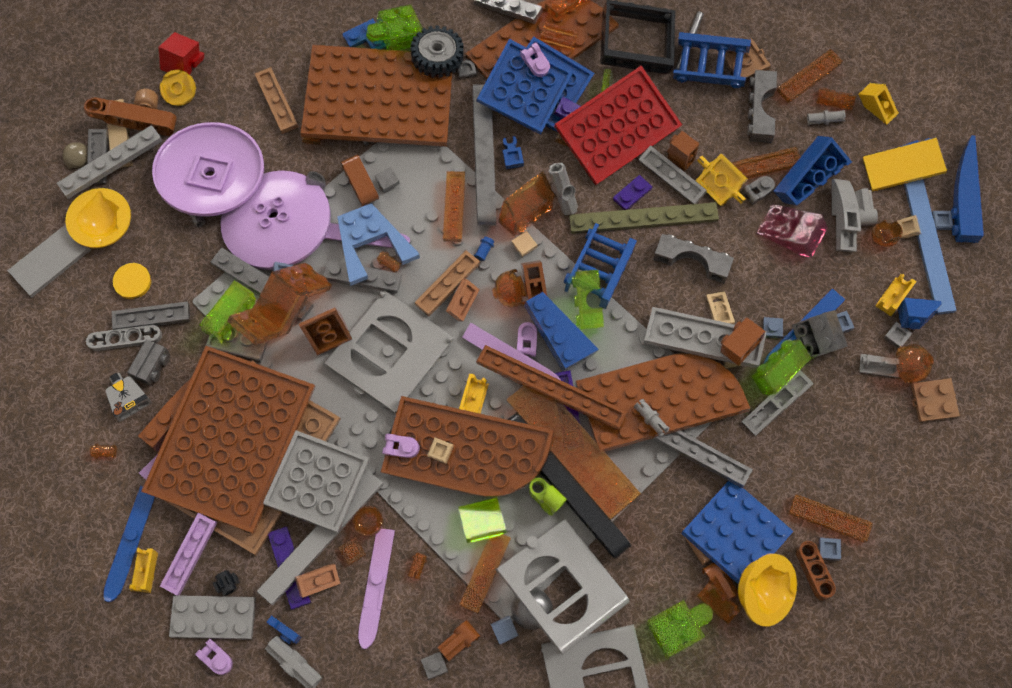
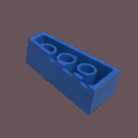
(812, 170)
(560, 334)

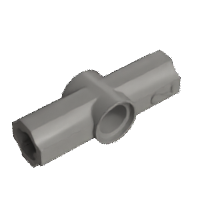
(563, 189)
(293, 663)

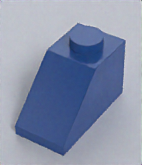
(917, 312)

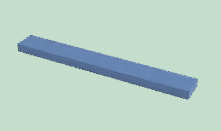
(930, 246)

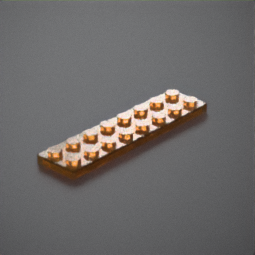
(577, 451)

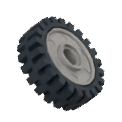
(437, 51)

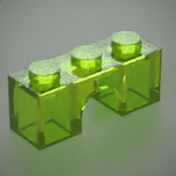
(585, 283)

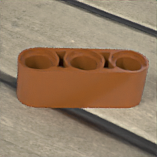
(360, 180)
(817, 561)

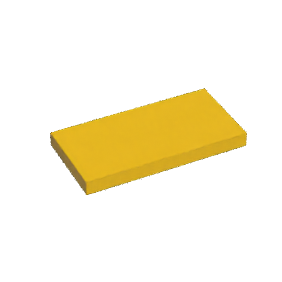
(904, 164)

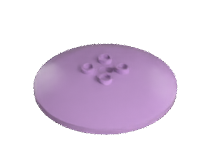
(202, 148)
(289, 236)

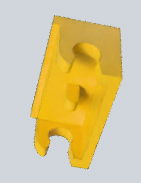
(895, 294)
(474, 394)
(144, 570)

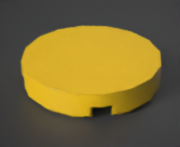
(177, 88)
(131, 281)

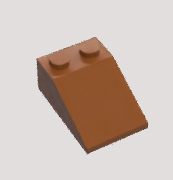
(326, 331)

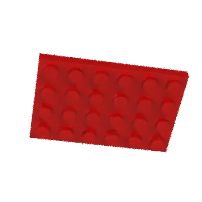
(618, 125)

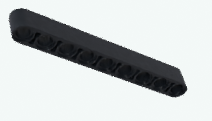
(582, 504)

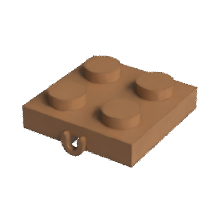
(751, 61)
(935, 400)

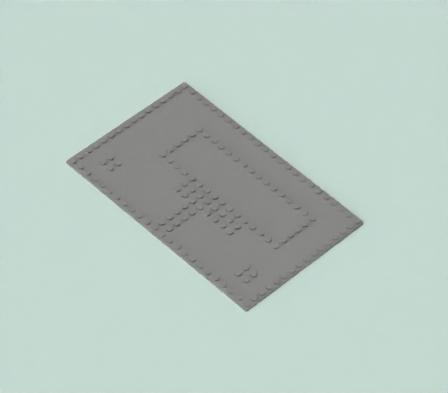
(418, 212)

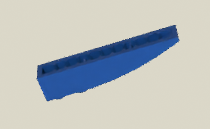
(967, 199)

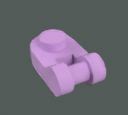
(538, 66)
(527, 334)
(407, 446)
(220, 663)

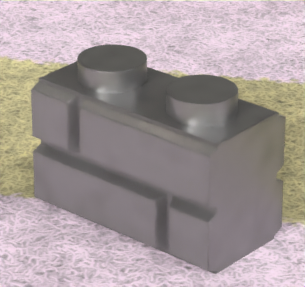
(149, 363)

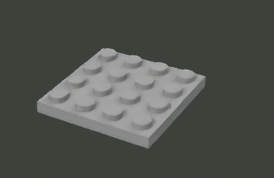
(316, 481)

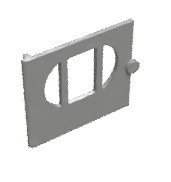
(401, 380)
(601, 590)
(567, 671)

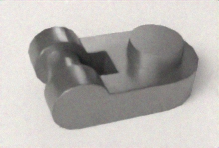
(763, 185)

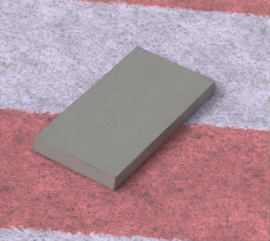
(47, 261)

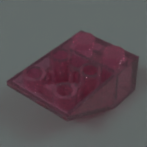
(793, 229)

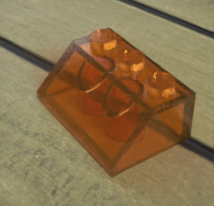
(527, 204)

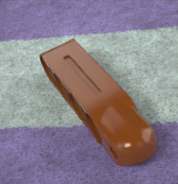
(130, 115)

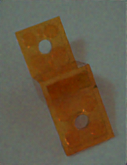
(279, 303)

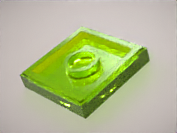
(482, 520)

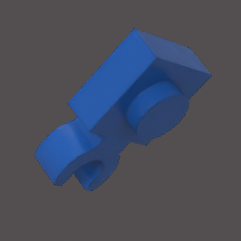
(512, 155)
(287, 634)

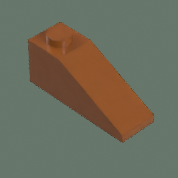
(533, 278)

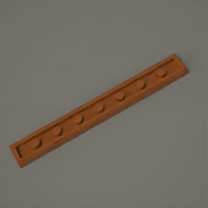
(551, 387)

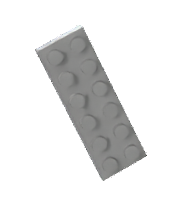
(693, 335)

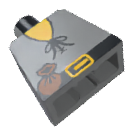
(125, 397)

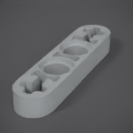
(124, 337)

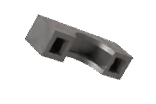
(762, 125)
(672, 249)

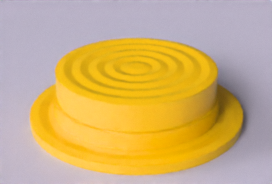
(98, 218)
(768, 589)

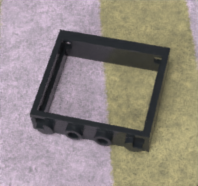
(634, 60)

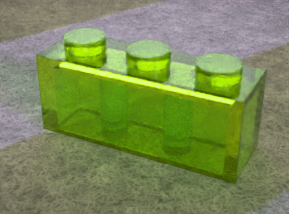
(234, 300)
(781, 367)

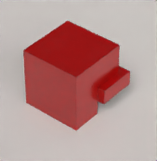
(179, 54)

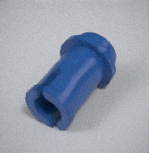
(484, 248)

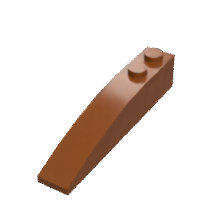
(158, 427)

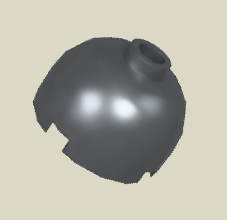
(523, 617)

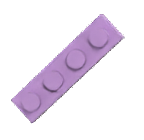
(188, 554)

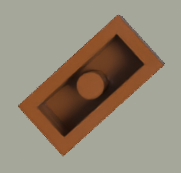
(682, 150)
(742, 341)

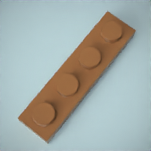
(276, 100)
(447, 283)

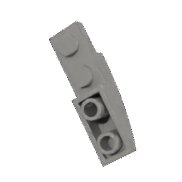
(847, 215)

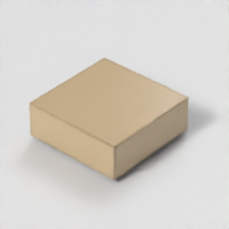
(910, 227)
(524, 244)
(440, 450)

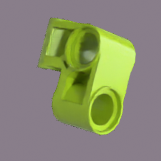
(549, 499)

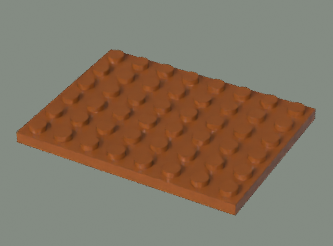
(374, 98)
(228, 439)

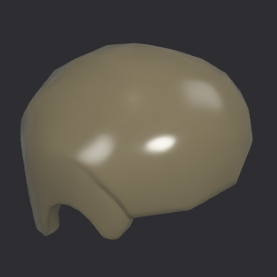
(75, 155)

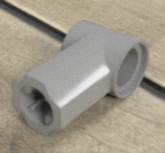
(868, 214)

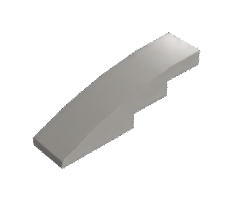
(778, 403)

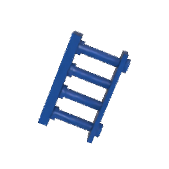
(705, 43)
(618, 264)

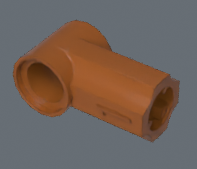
(720, 580)
(461, 639)

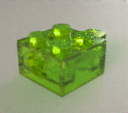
(395, 27)
(679, 625)

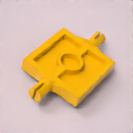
(721, 179)

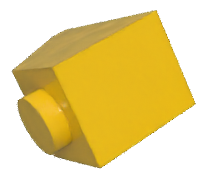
(879, 102)

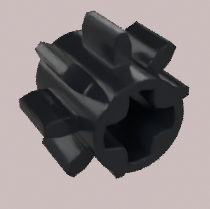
(226, 582)

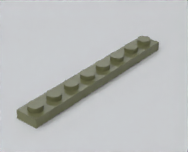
(644, 217)

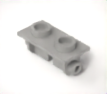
(879, 365)

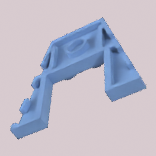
(366, 226)

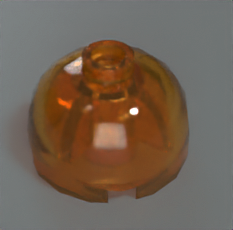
(509, 289)
(914, 363)

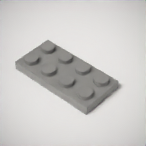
(212, 617)

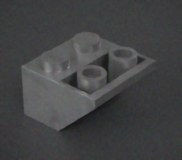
(820, 334)

